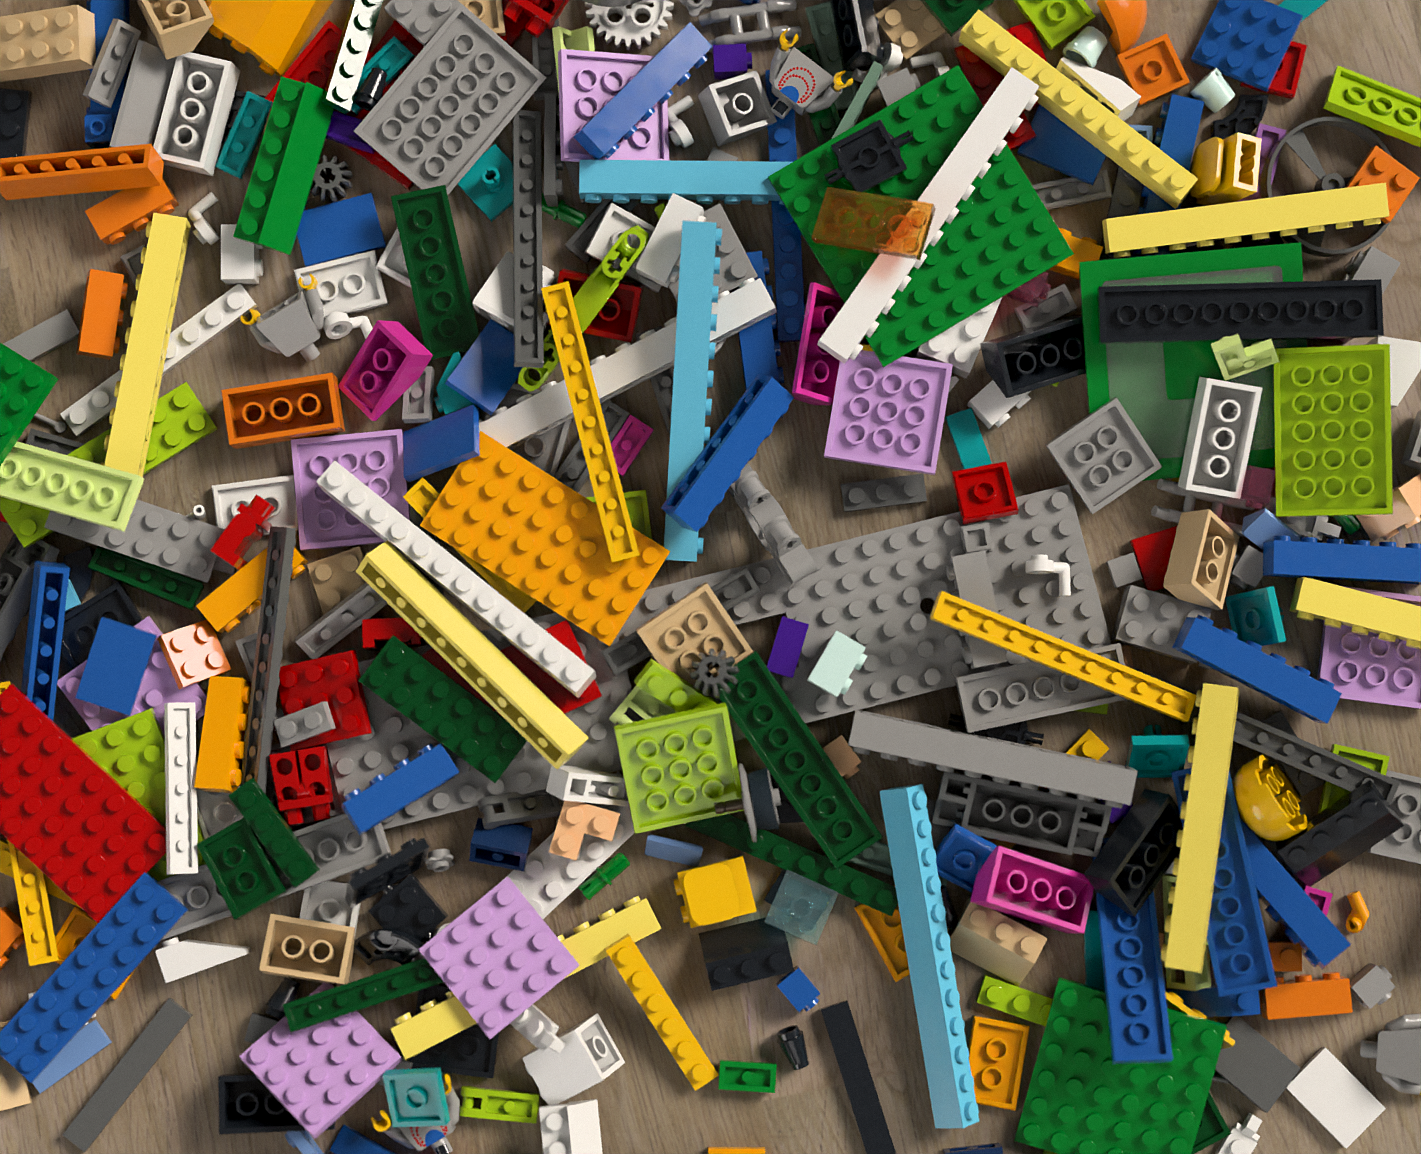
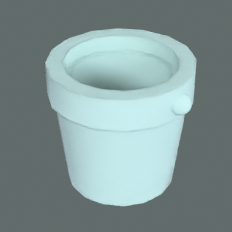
(1086, 47)
(1213, 91)

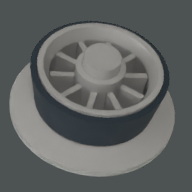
(757, 800)

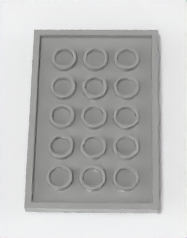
(450, 103)

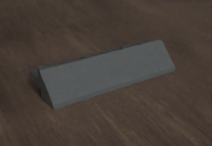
(16, 583)
(1021, 814)

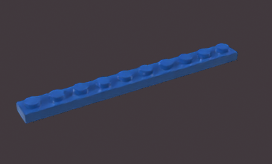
(785, 233)

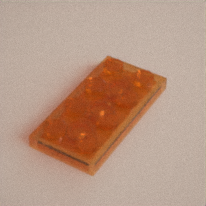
(873, 223)

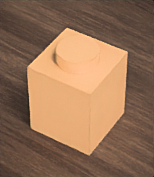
(842, 757)

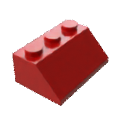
(620, 312)

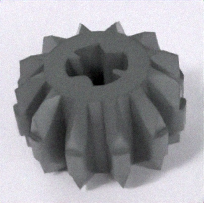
(341, 177)
(722, 665)

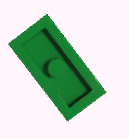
(747, 1076)

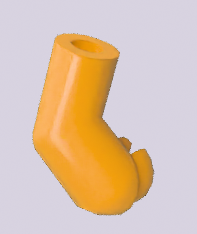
(1359, 913)

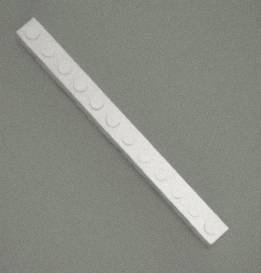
(944, 191)
(625, 368)
(457, 579)

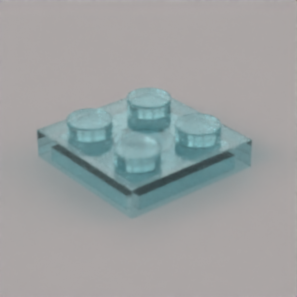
(801, 907)

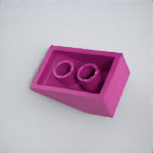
(384, 368)

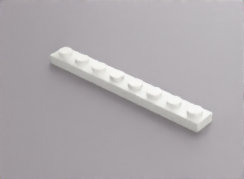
(182, 344)

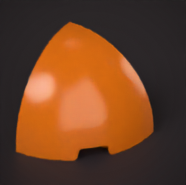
(1126, 21)

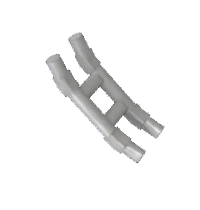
(759, 9)
(1189, 504)

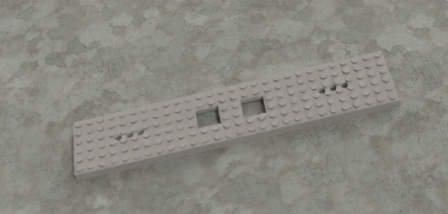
(860, 588)

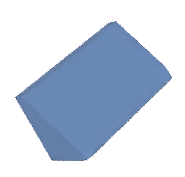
(1263, 526)
(673, 850)

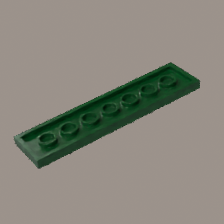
(798, 762)

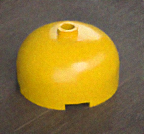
(1263, 813)

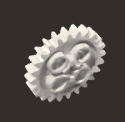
(628, 29)

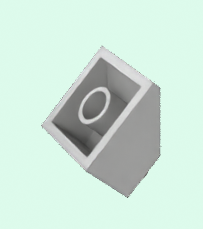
(736, 107)

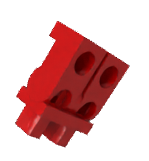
(541, 13)
(244, 531)
(383, 629)
(300, 791)

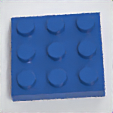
(1247, 40)

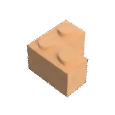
(1405, 511)
(581, 819)

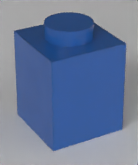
(799, 990)

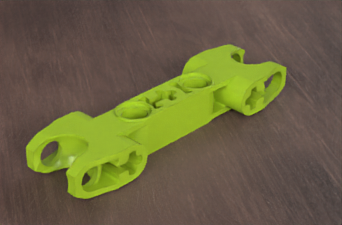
(591, 298)

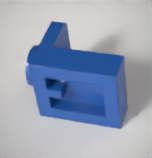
(98, 130)

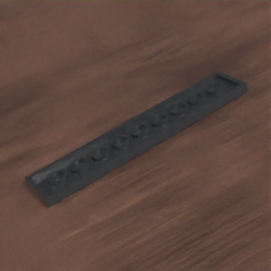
(1243, 309)

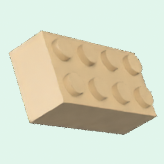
(46, 42)

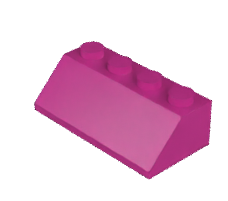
(815, 367)
(1034, 891)

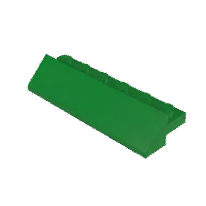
(284, 167)

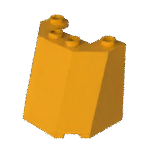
(267, 28)

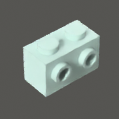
(837, 664)

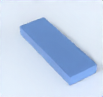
(81, 1048)

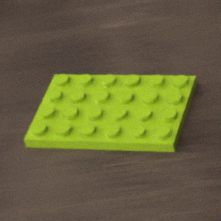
(1333, 431)
(135, 757)

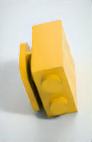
(1226, 169)
(715, 892)

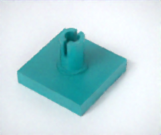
(490, 183)
(1256, 616)
(1156, 753)
(416, 1097)

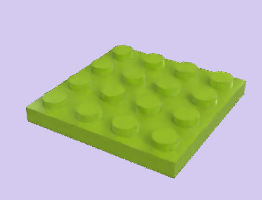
(678, 766)

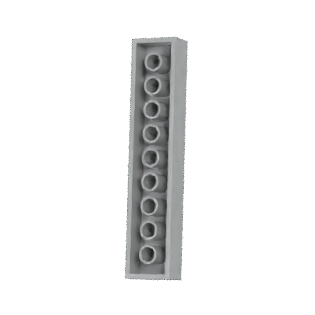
(992, 757)

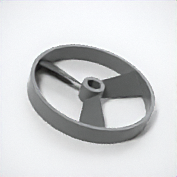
(1300, 145)

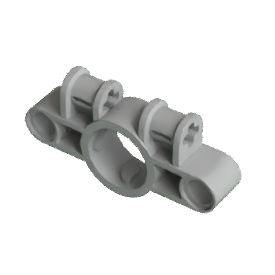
(771, 526)

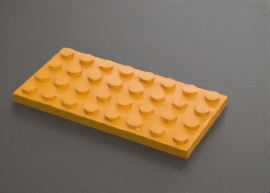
(541, 539)

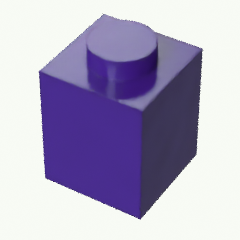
(730, 61)

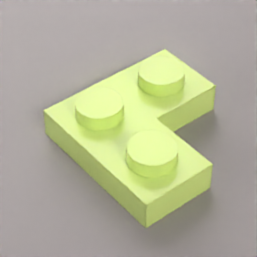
(1236, 360)

